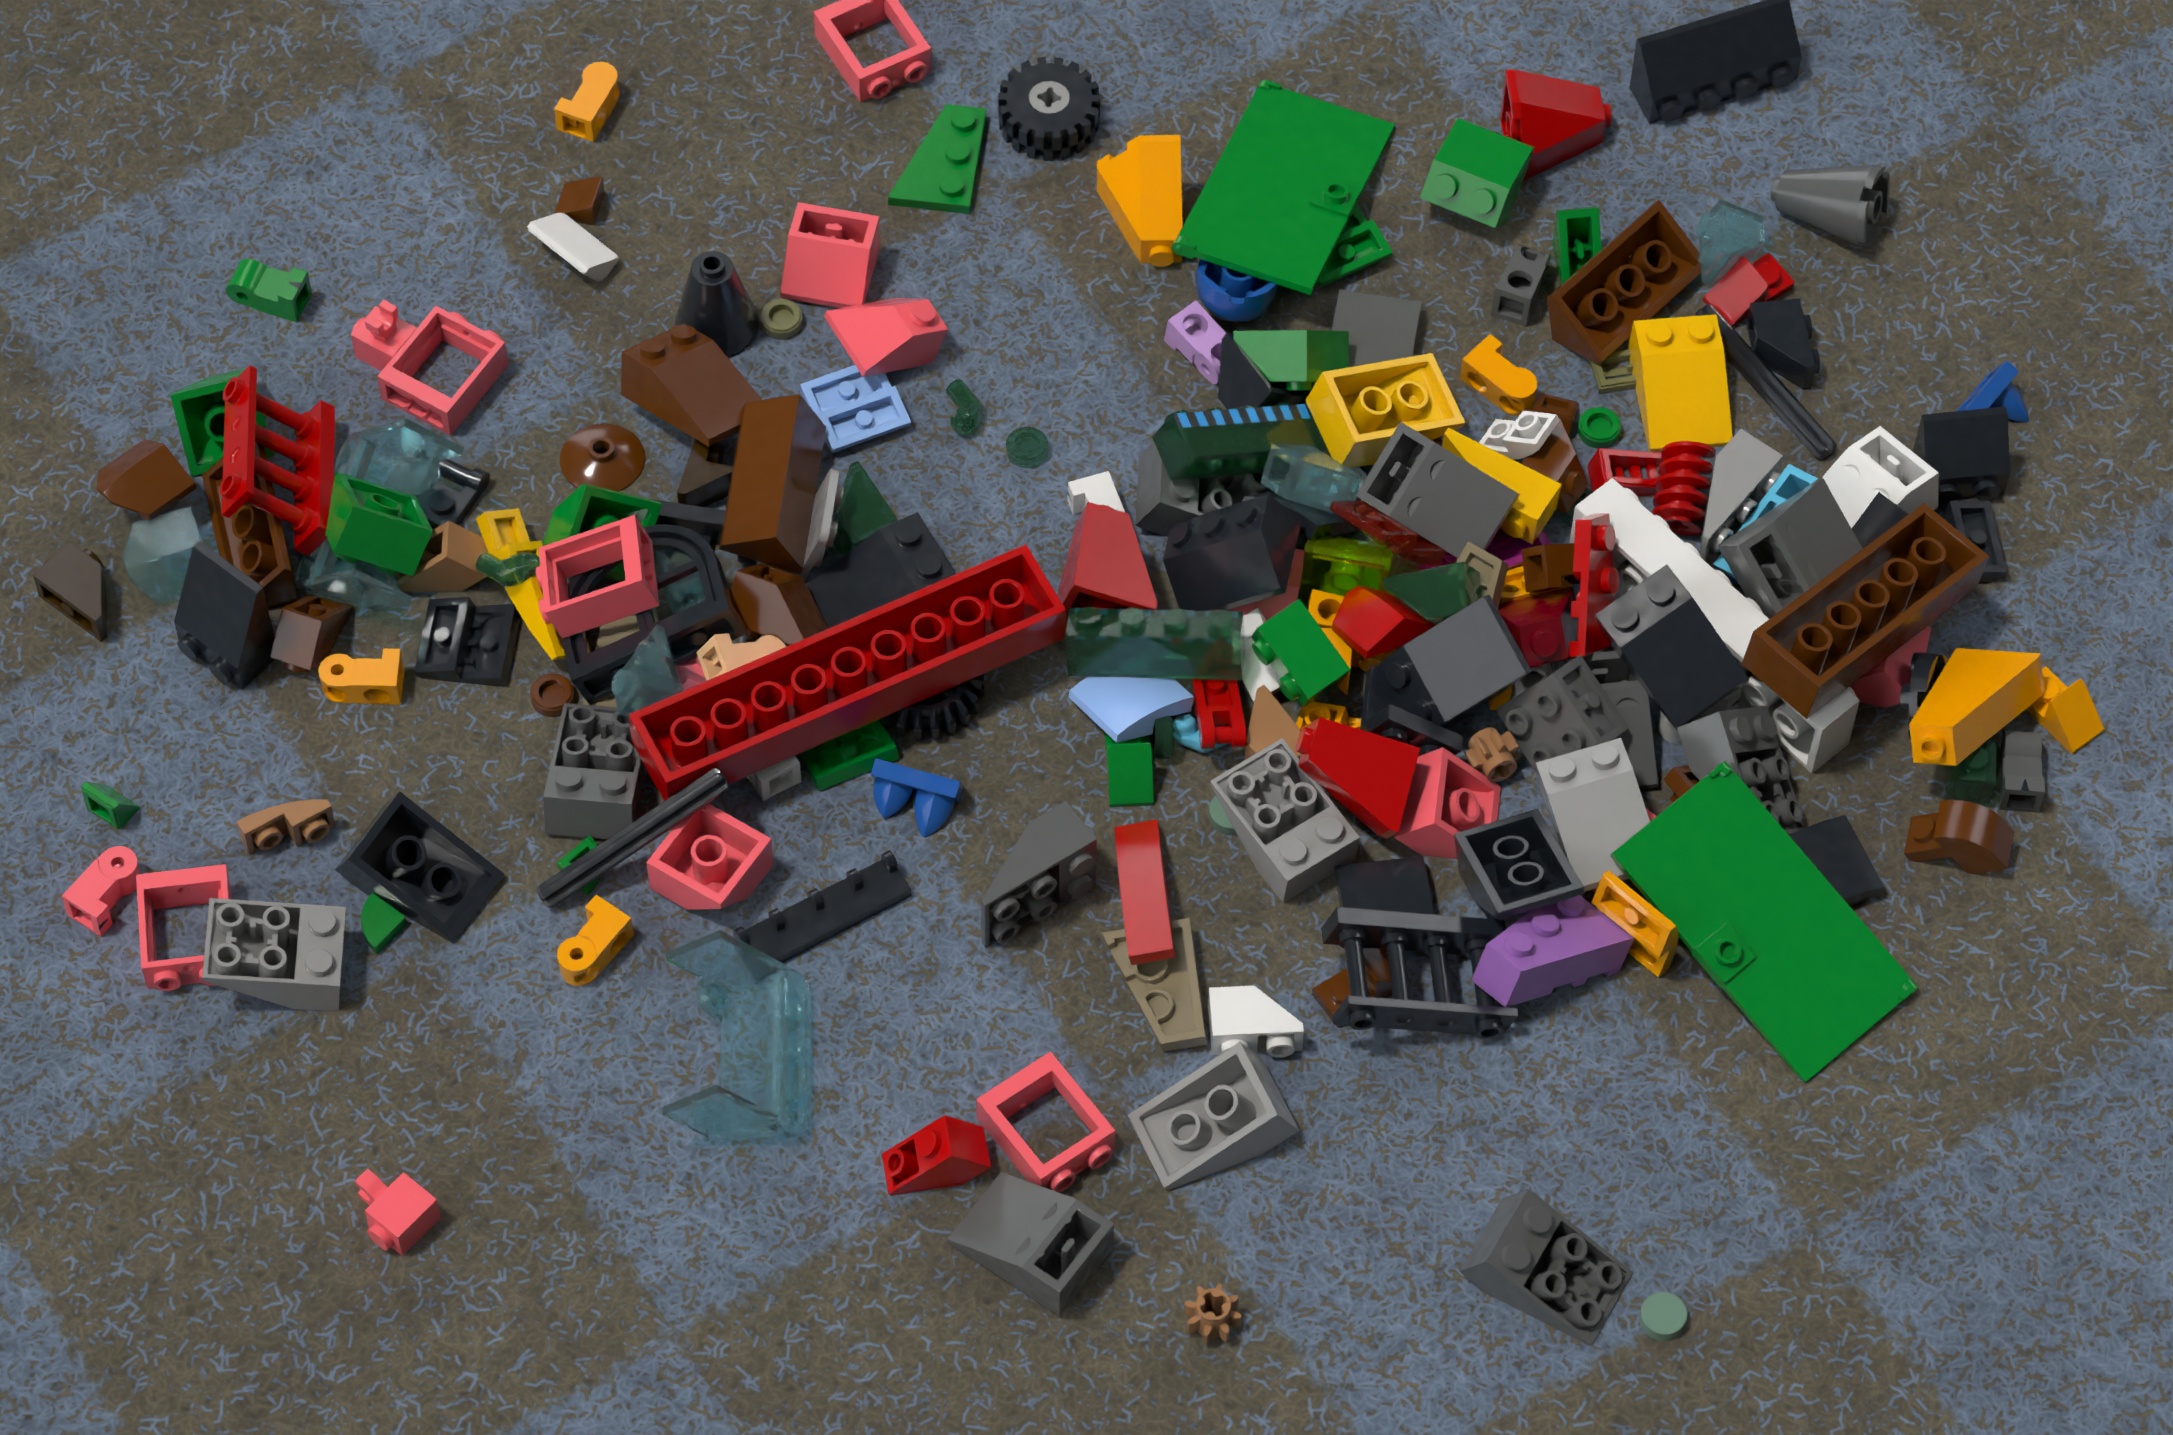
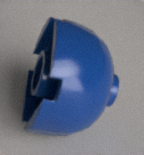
(1232, 293)

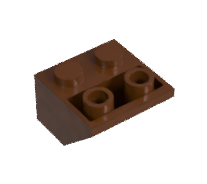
(775, 604)

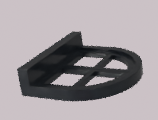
(685, 630)

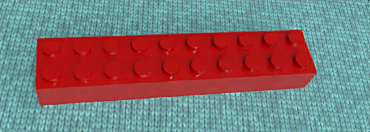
(850, 674)

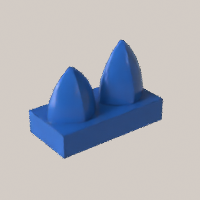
(1998, 391)
(933, 798)

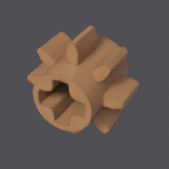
(1493, 754)
(1207, 1323)

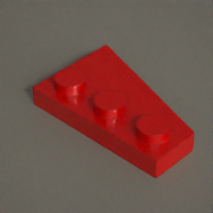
(1597, 578)

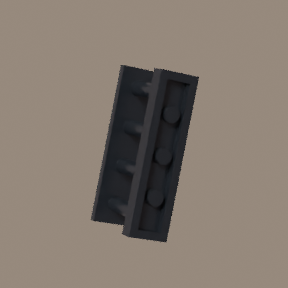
(1418, 932)

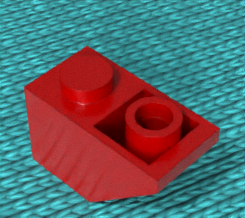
(937, 1157)

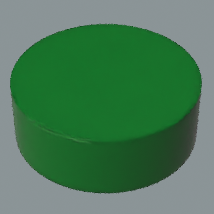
(1599, 427)

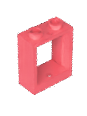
(876, 80)
(425, 402)
(589, 550)
(173, 890)
(1021, 1090)

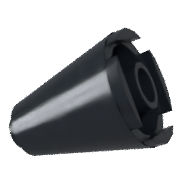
(718, 303)

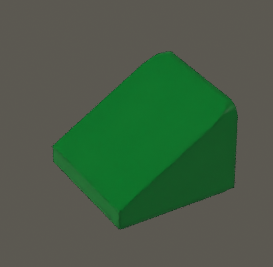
(108, 804)

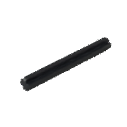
(1772, 389)
(633, 838)

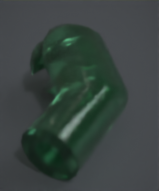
(969, 408)
(508, 571)

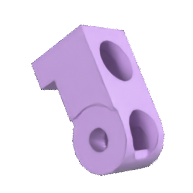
(1197, 339)

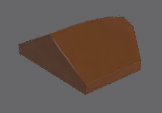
(145, 480)

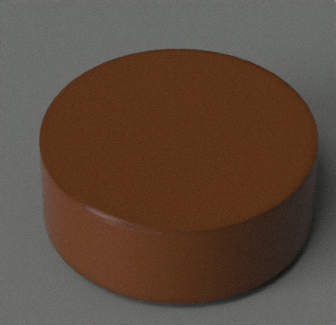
(550, 694)

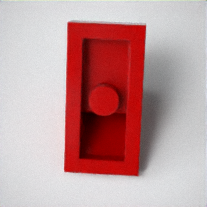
(1748, 284)

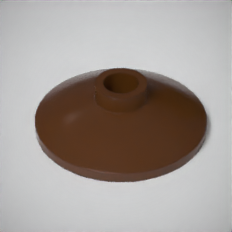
(611, 470)

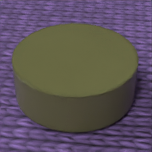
(781, 319)

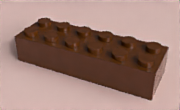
(1864, 610)

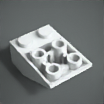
(1883, 466)

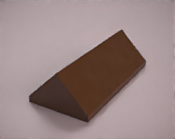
(1623, 284)
(774, 482)
(252, 538)

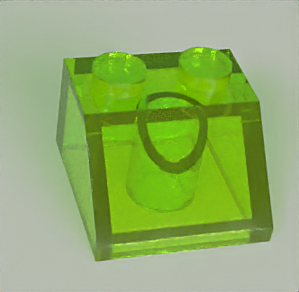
(1342, 564)

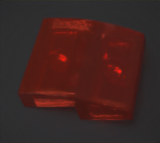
(1388, 532)

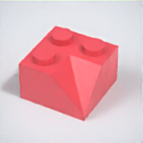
(710, 861)

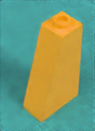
(1972, 702)

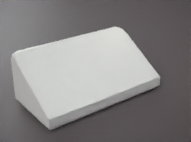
(575, 245)

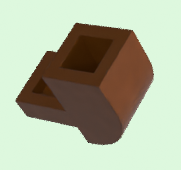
(1964, 831)

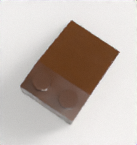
(687, 383)

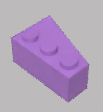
(1551, 949)

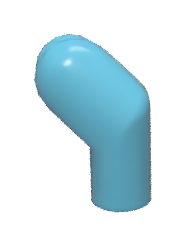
(1187, 733)

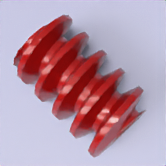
(1680, 485)

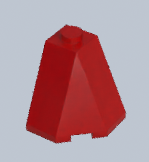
(1552, 116)
(1105, 564)
(1360, 771)

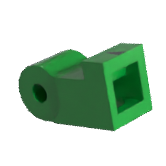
(270, 289)

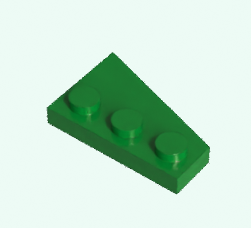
(945, 164)

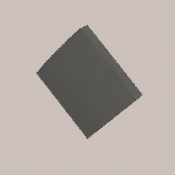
(1377, 326)

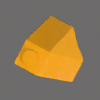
(1145, 195)

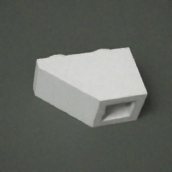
(1253, 1019)

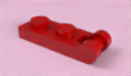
(1218, 704)

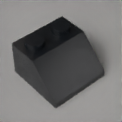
(1967, 452)

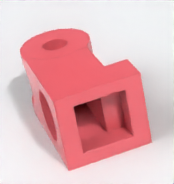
(101, 888)

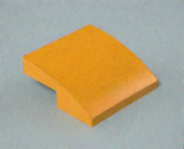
(1652, 932)

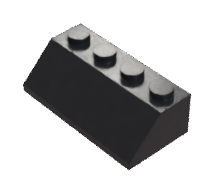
(1715, 60)

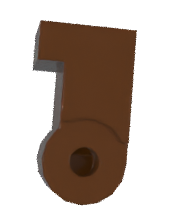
(1547, 566)

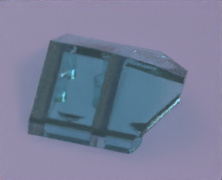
(160, 554)

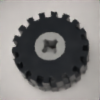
(1070, 112)

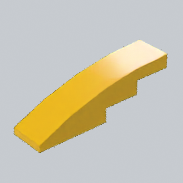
(507, 536)

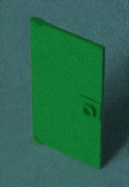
(1284, 187)
(1764, 921)

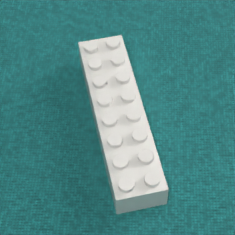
(1647, 545)

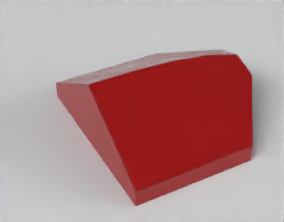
(1377, 621)

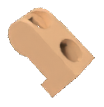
(721, 655)

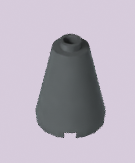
(1836, 199)

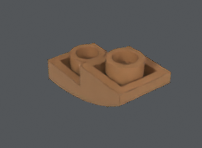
(300, 819)

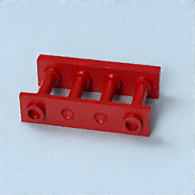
(310, 455)

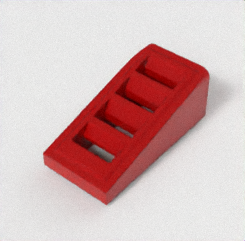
(1611, 462)

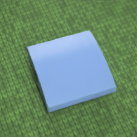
(854, 407)
(1130, 705)

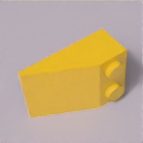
(1681, 380)
(1366, 403)

